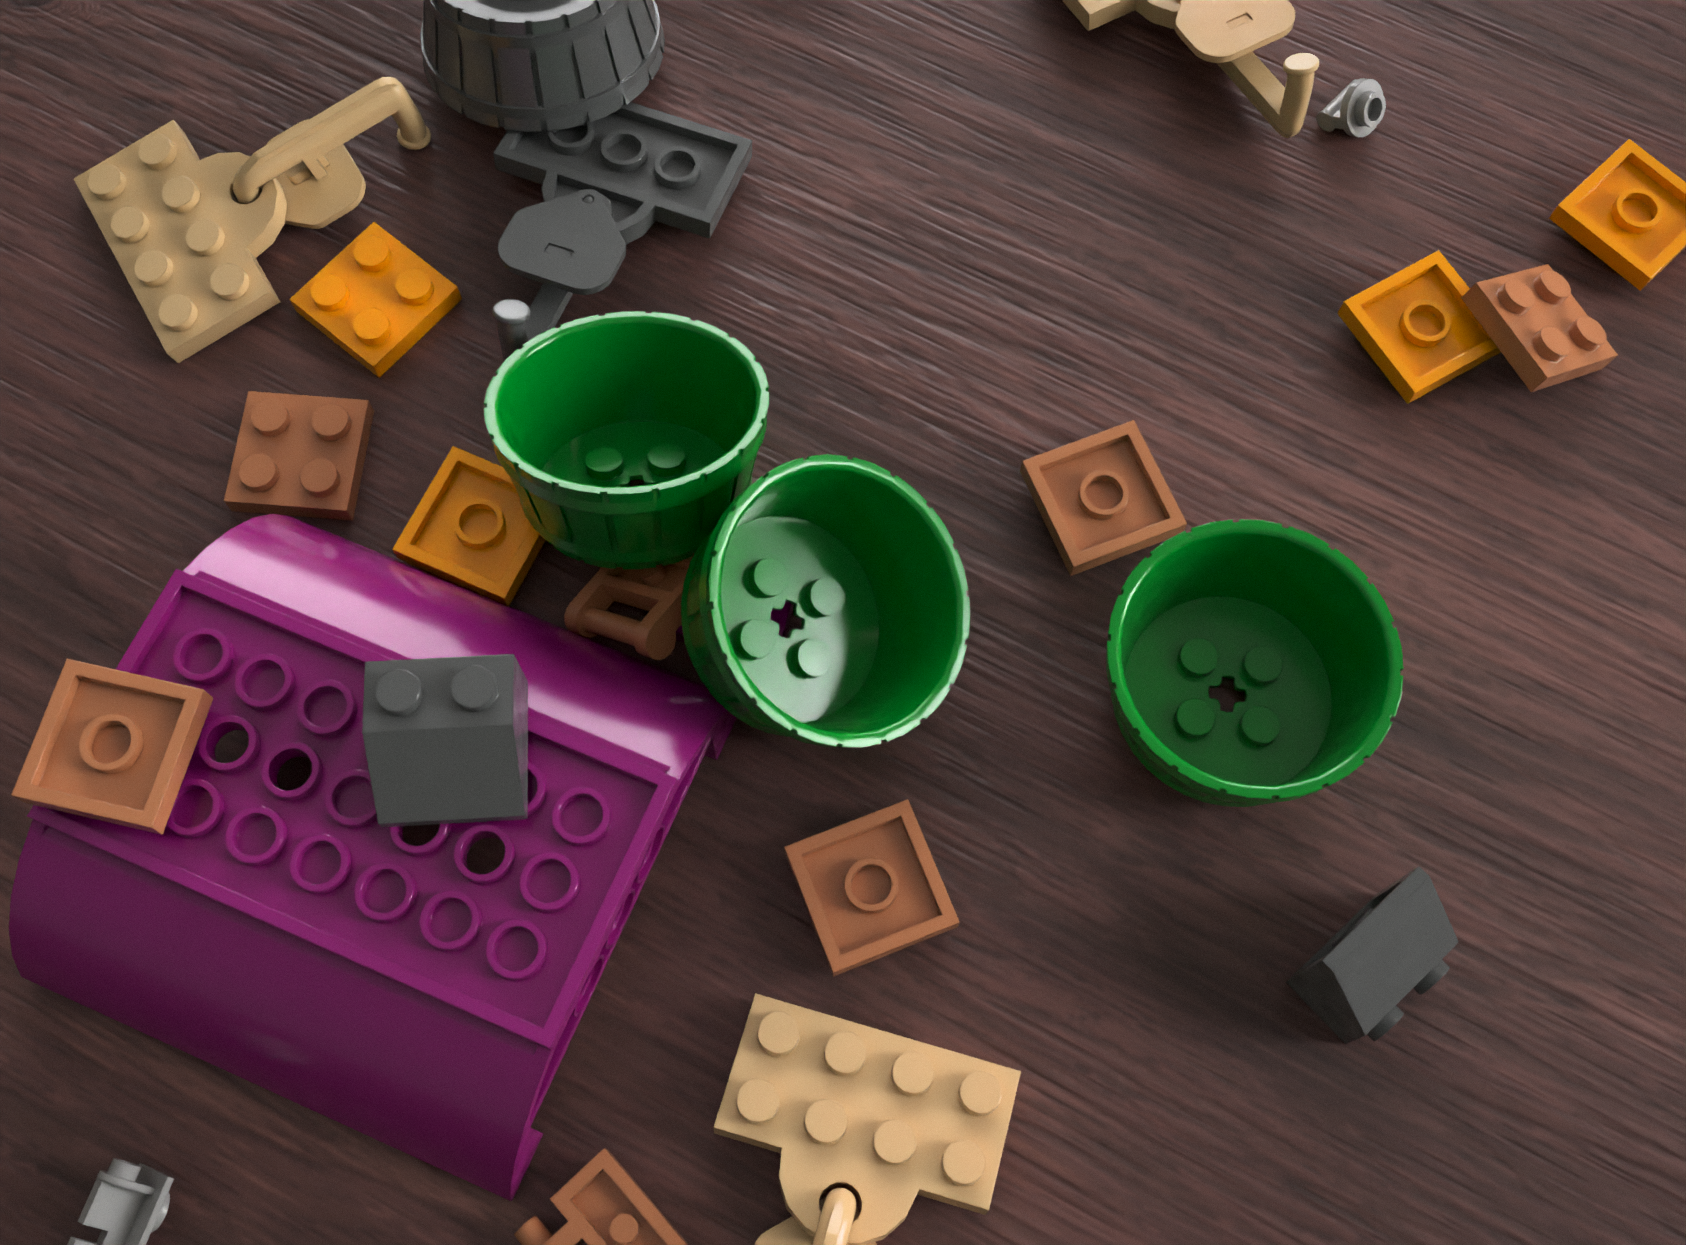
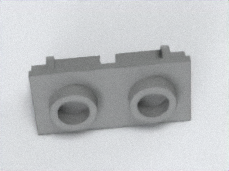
(126, 1204)

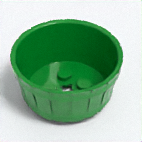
(624, 404)
(873, 596)
(1293, 635)

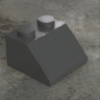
(447, 739)
(1379, 959)

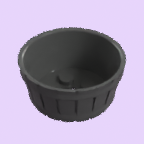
(540, 59)

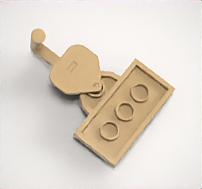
(1227, 35)
(196, 226)
(865, 1118)

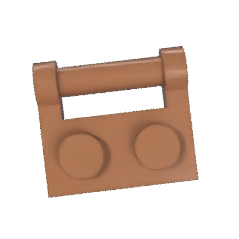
(649, 589)

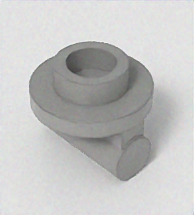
(1355, 109)

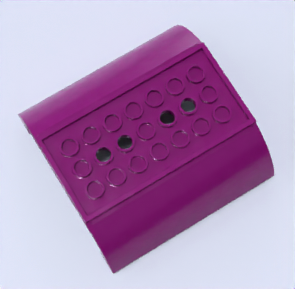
(306, 933)

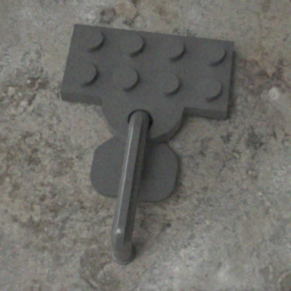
(599, 194)

